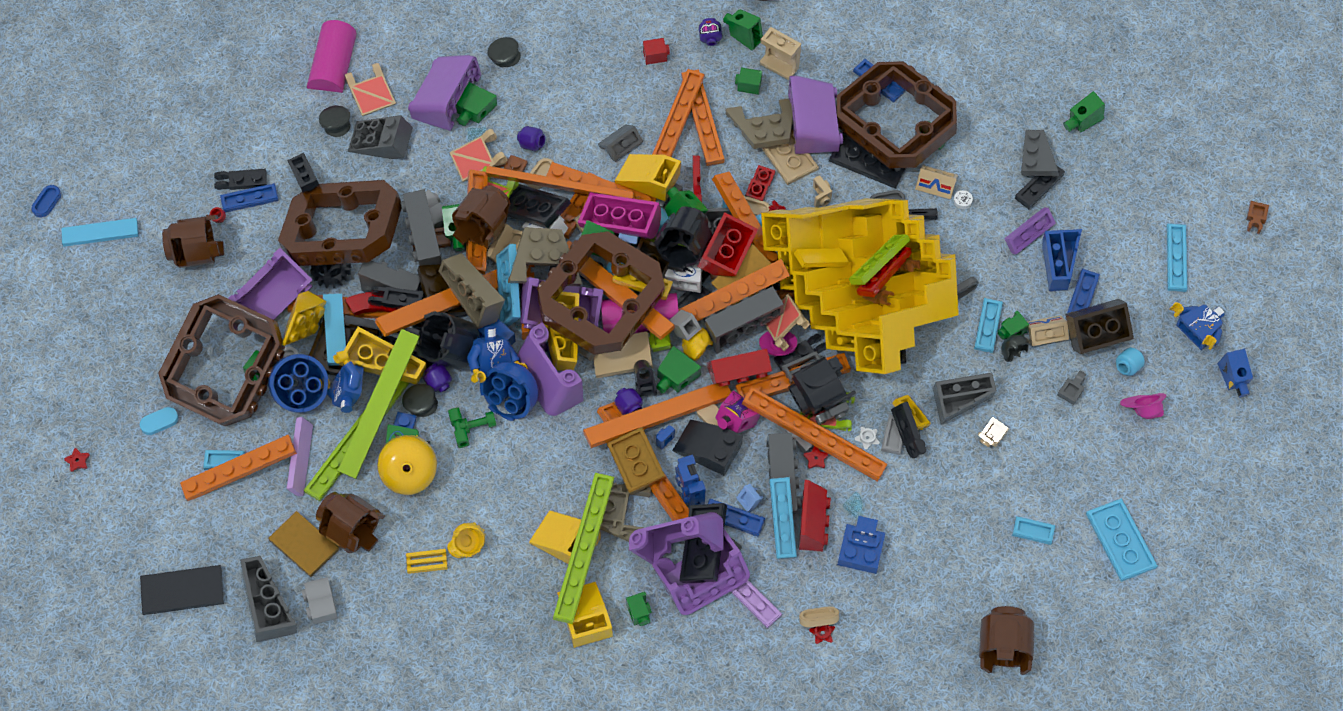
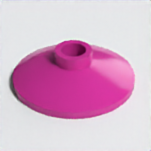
(767, 342)

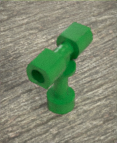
(463, 426)

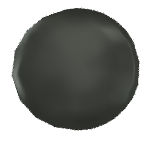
(504, 52)
(335, 120)
(420, 400)

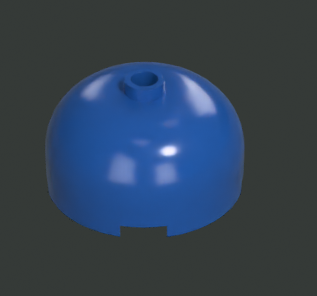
(511, 381)
(306, 394)

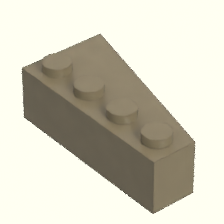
(472, 290)

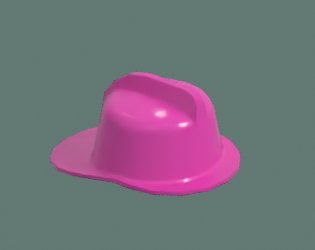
(1146, 405)

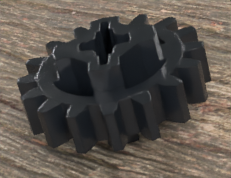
(335, 274)

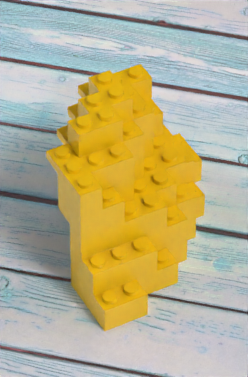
(849, 320)

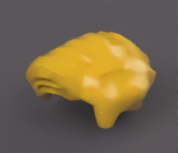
(697, 344)
(466, 540)

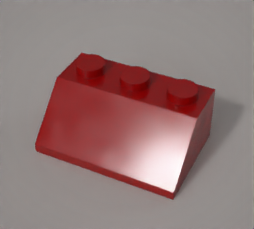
(727, 247)
(739, 367)
(814, 517)

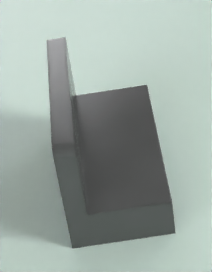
(621, 141)

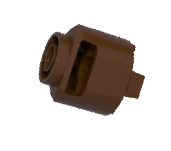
(481, 216)
(191, 242)
(348, 521)
(1006, 639)

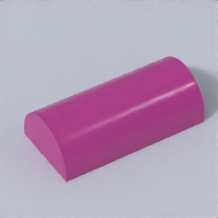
(332, 56)
(622, 215)
(612, 312)

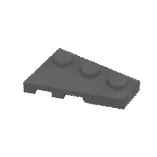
(1037, 155)

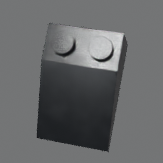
(709, 445)

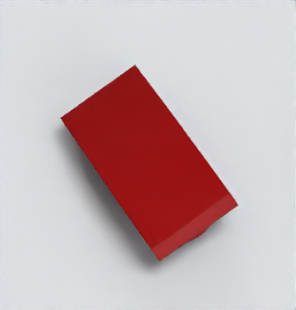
(760, 183)

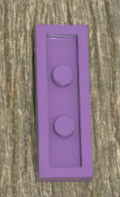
(1030, 230)

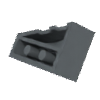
(380, 275)
(962, 394)

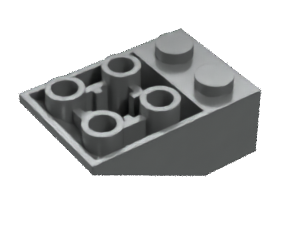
(381, 137)

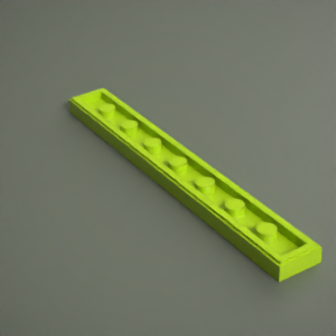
(378, 404)
(329, 472)
(583, 548)

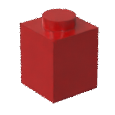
(655, 51)

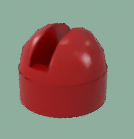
(220, 213)

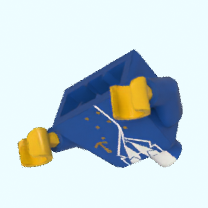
(1200, 324)
(489, 352)
(347, 384)

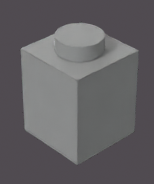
(685, 324)

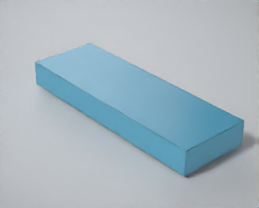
(988, 325)

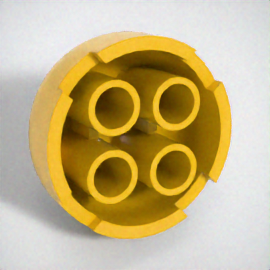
(407, 451)

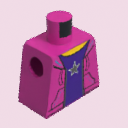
(735, 415)

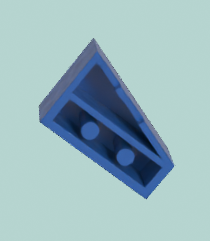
(1059, 256)

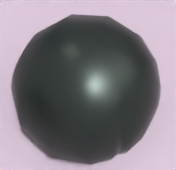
(1014, 346)

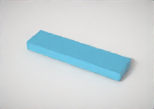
(99, 232)
(1176, 258)
(334, 326)
(782, 517)

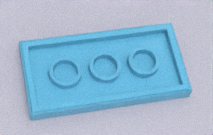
(509, 291)
(1121, 540)

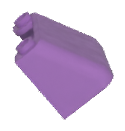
(442, 89)
(814, 115)
(273, 286)
(530, 311)
(556, 390)
(656, 540)
(693, 596)

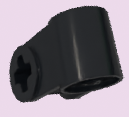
(644, 382)

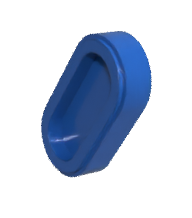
(46, 201)

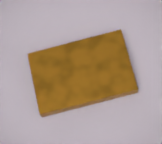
(752, 262)
(636, 461)
(303, 544)

